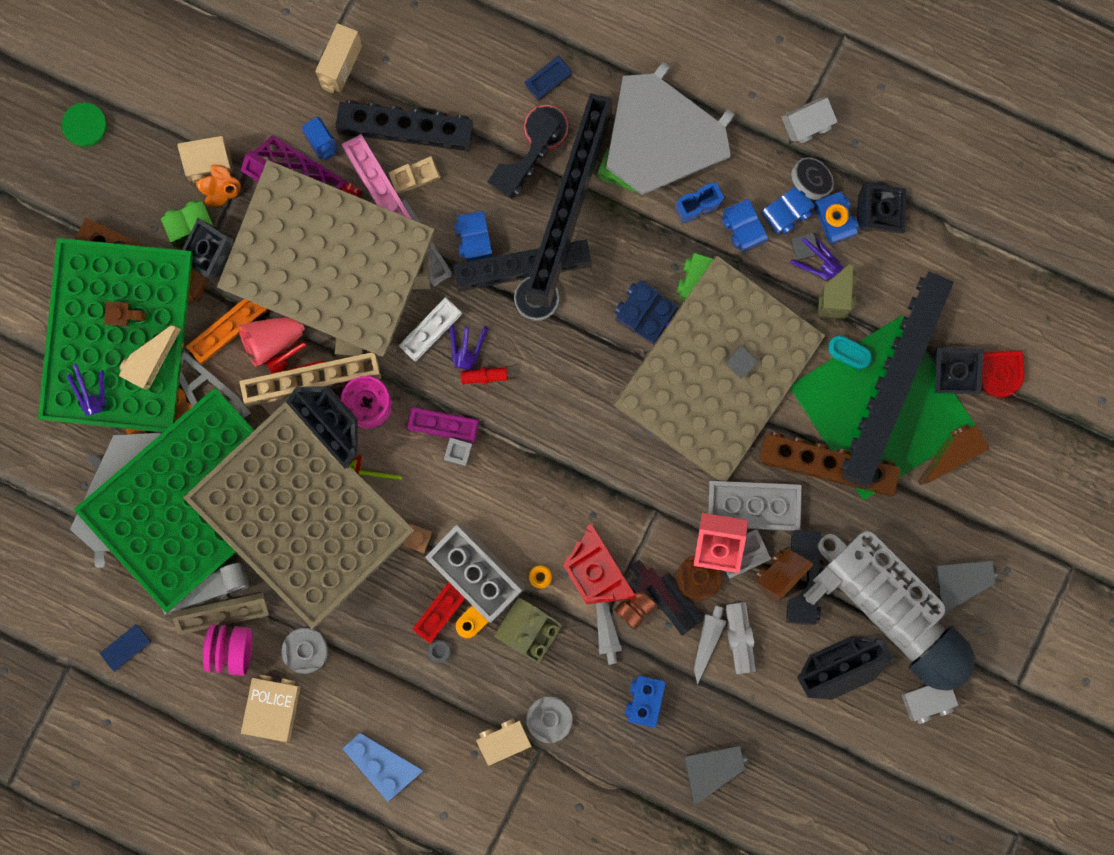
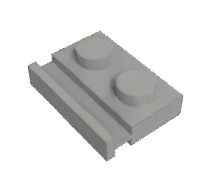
(753, 554)

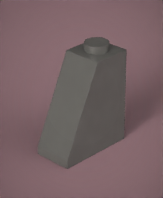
(963, 581)
(712, 770)

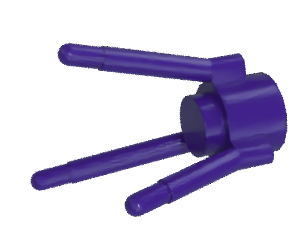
(831, 265)
(464, 357)
(89, 404)

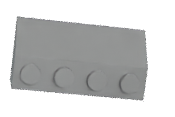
(475, 572)

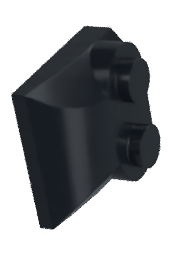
(881, 208)
(209, 248)
(958, 369)

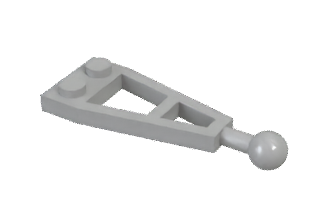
(235, 401)

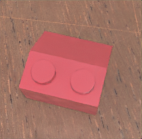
(720, 542)

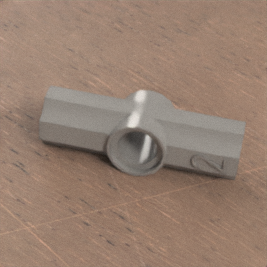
(740, 638)

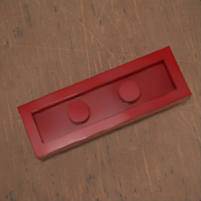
(439, 613)

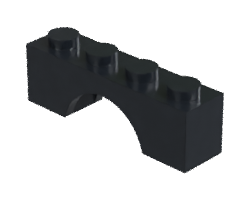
(509, 177)
(798, 609)

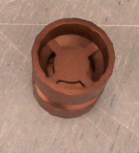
(634, 609)

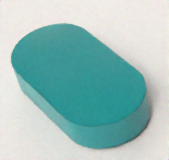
(849, 352)

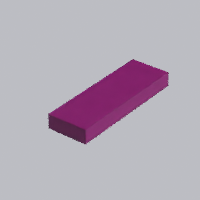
(443, 425)

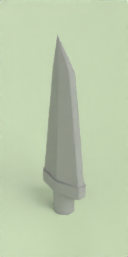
(607, 634)
(710, 634)

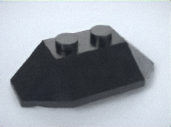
(328, 420)
(843, 667)

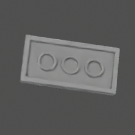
(762, 504)

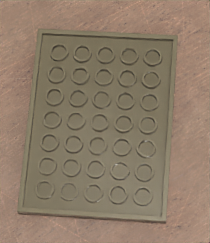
(326, 258)
(689, 392)
(298, 516)

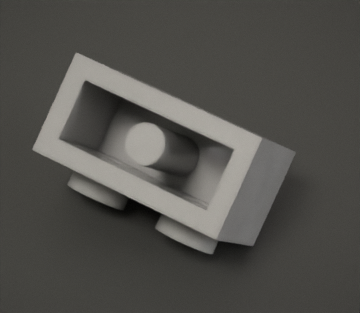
(809, 119)
(928, 701)

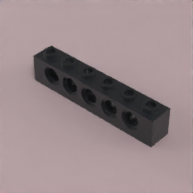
(413, 134)
(514, 267)

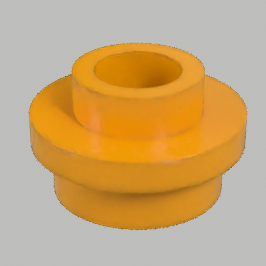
(841, 210)
(540, 569)

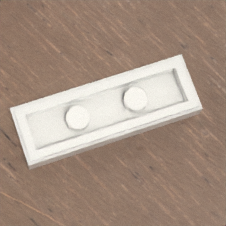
(430, 329)

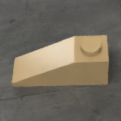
(145, 362)

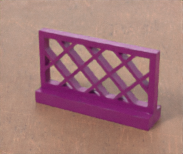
(254, 162)

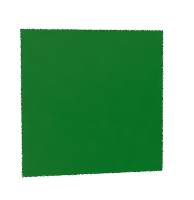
(838, 394)

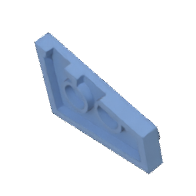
(381, 766)

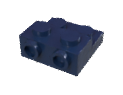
(645, 311)

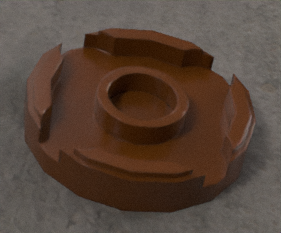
(696, 581)

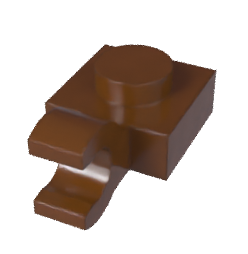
(121, 314)

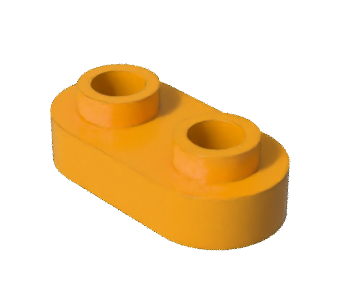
(474, 617)

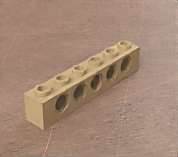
(331, 374)

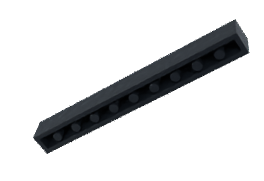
(569, 201)
(897, 380)

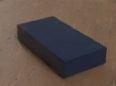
(548, 78)
(125, 647)

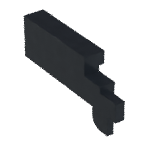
(668, 596)

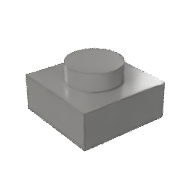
(458, 452)

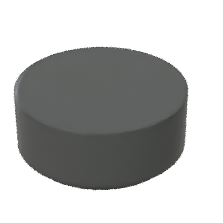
(439, 651)

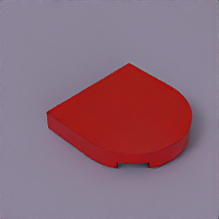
(1002, 373)

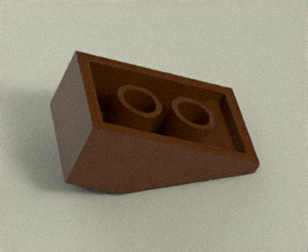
(956, 450)
(782, 574)

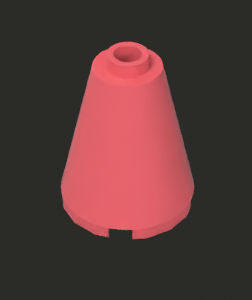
(269, 337)

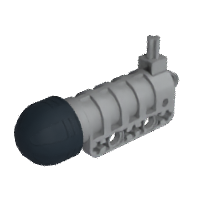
(937, 654)

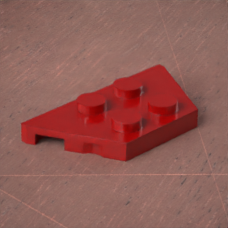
(596, 571)

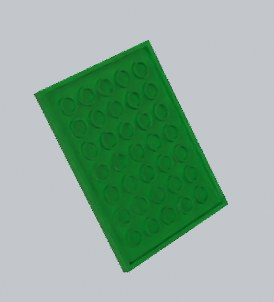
(82, 282)
(143, 506)

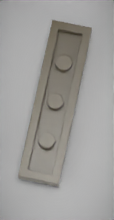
(220, 613)

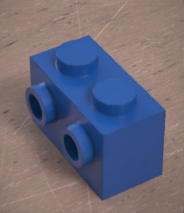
(645, 702)

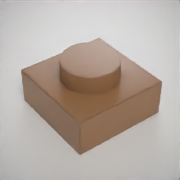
(419, 539)

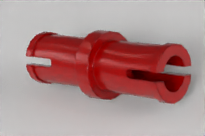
(484, 375)

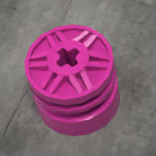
(368, 389)
(225, 649)

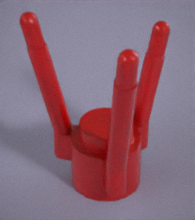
(279, 363)

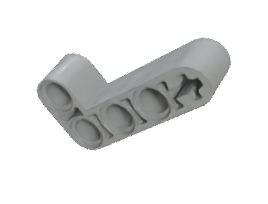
(220, 584)

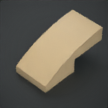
(414, 175)

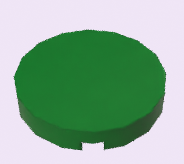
(84, 124)

